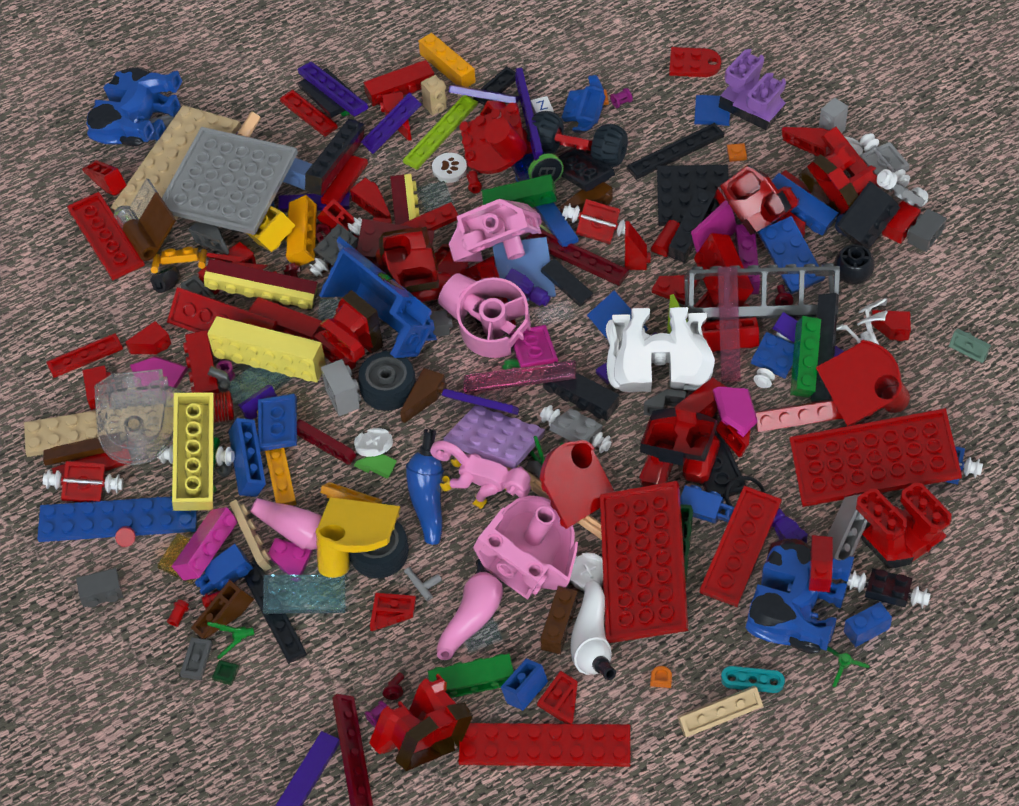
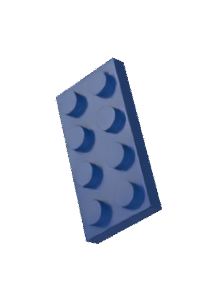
(787, 247)

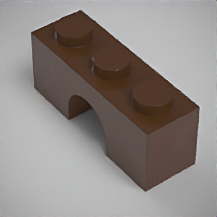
(557, 622)

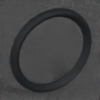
(738, 479)

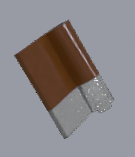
(146, 221)

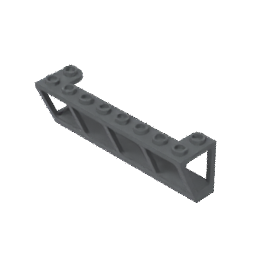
(764, 311)

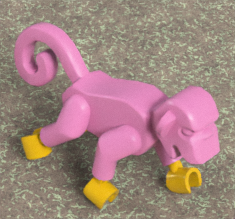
(483, 472)

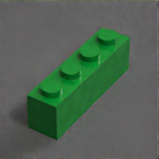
(531, 192)
(805, 356)
(474, 676)

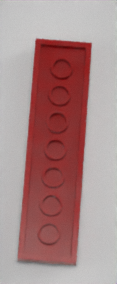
(546, 744)

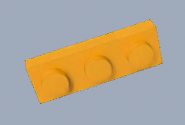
(337, 491)

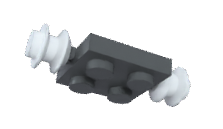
(329, 249)

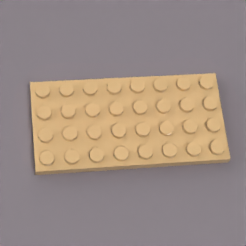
(171, 149)

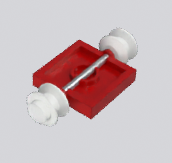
(596, 221)
(83, 482)

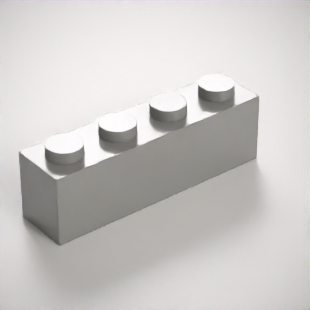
(847, 529)

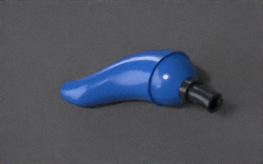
(423, 482)

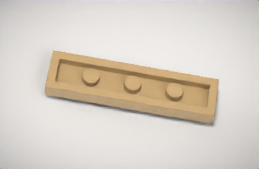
(254, 540)
(720, 711)

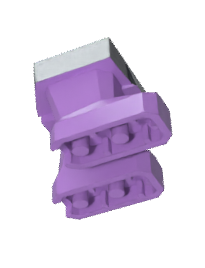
(747, 96)

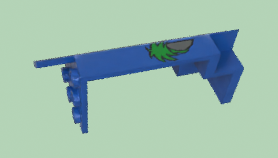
(384, 294)

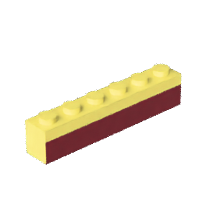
(404, 198)
(260, 283)

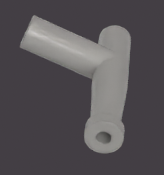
(423, 587)

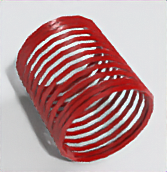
(227, 395)

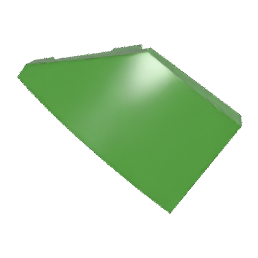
(378, 464)

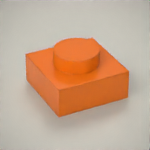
(736, 152)

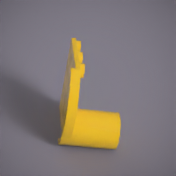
(351, 528)

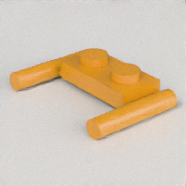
(172, 256)

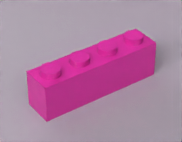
(204, 543)

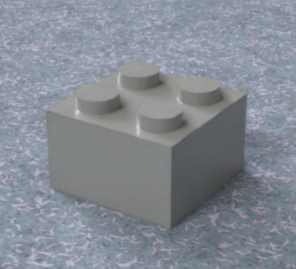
(340, 387)

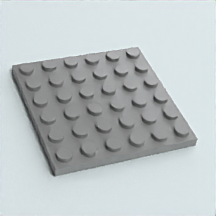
(228, 180)

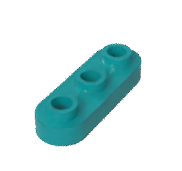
(762, 676)

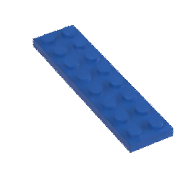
(104, 518)

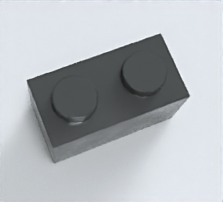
(926, 230)
(99, 588)

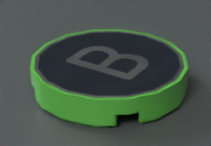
(546, 165)

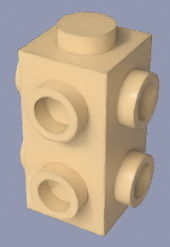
(434, 95)

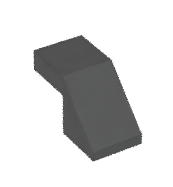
(667, 397)

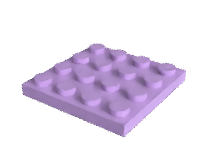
(494, 436)

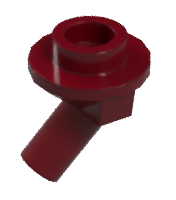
(292, 269)
(783, 297)
(393, 690)

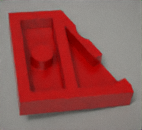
(391, 609)
(560, 698)

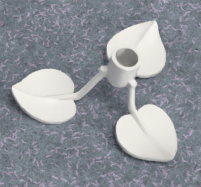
(869, 334)

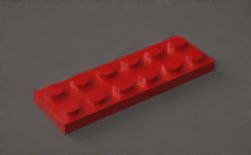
(105, 236)
(198, 312)
(740, 546)

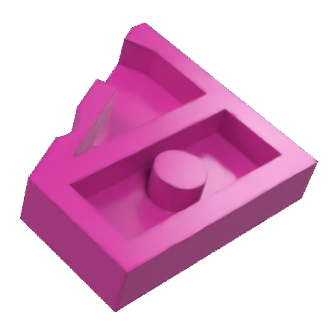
(289, 556)

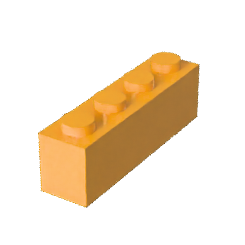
(446, 61)
(302, 238)

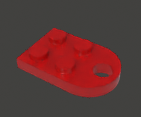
(693, 62)

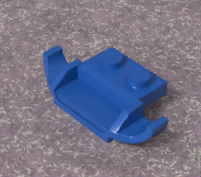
(585, 105)

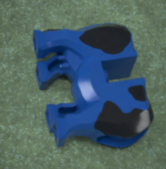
(132, 100)
(783, 601)

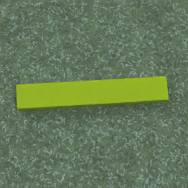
(440, 132)

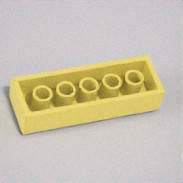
(266, 349)
(193, 451)

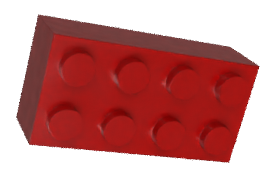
(720, 251)

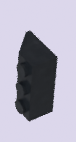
(868, 216)

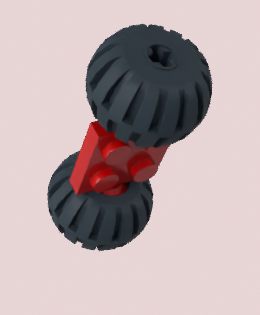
(608, 142)

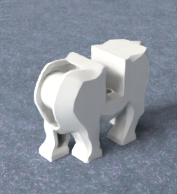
(634, 351)

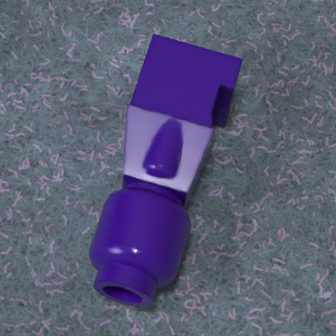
(535, 294)
(787, 528)

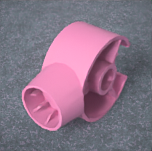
(467, 295)

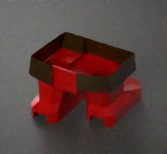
(829, 183)
(411, 262)
(350, 331)
(424, 729)

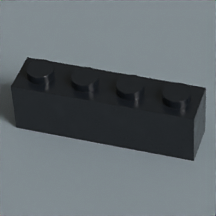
(698, 211)
(586, 395)

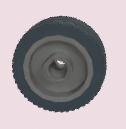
(386, 381)
(385, 560)

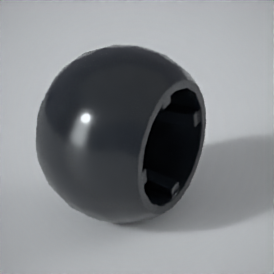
(855, 264)

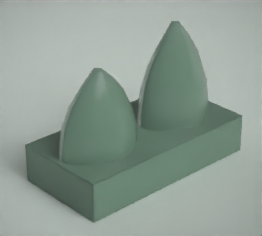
(969, 345)

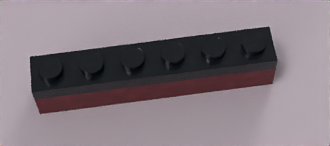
(334, 157)

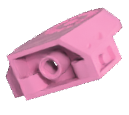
(493, 224)
(528, 547)

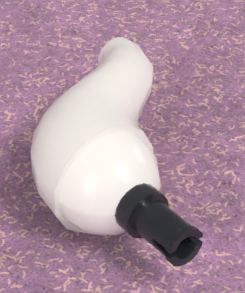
(588, 639)

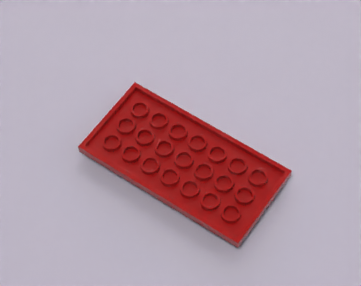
(875, 456)
(643, 562)

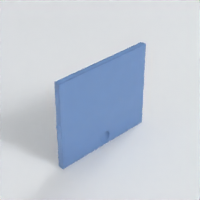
(530, 264)

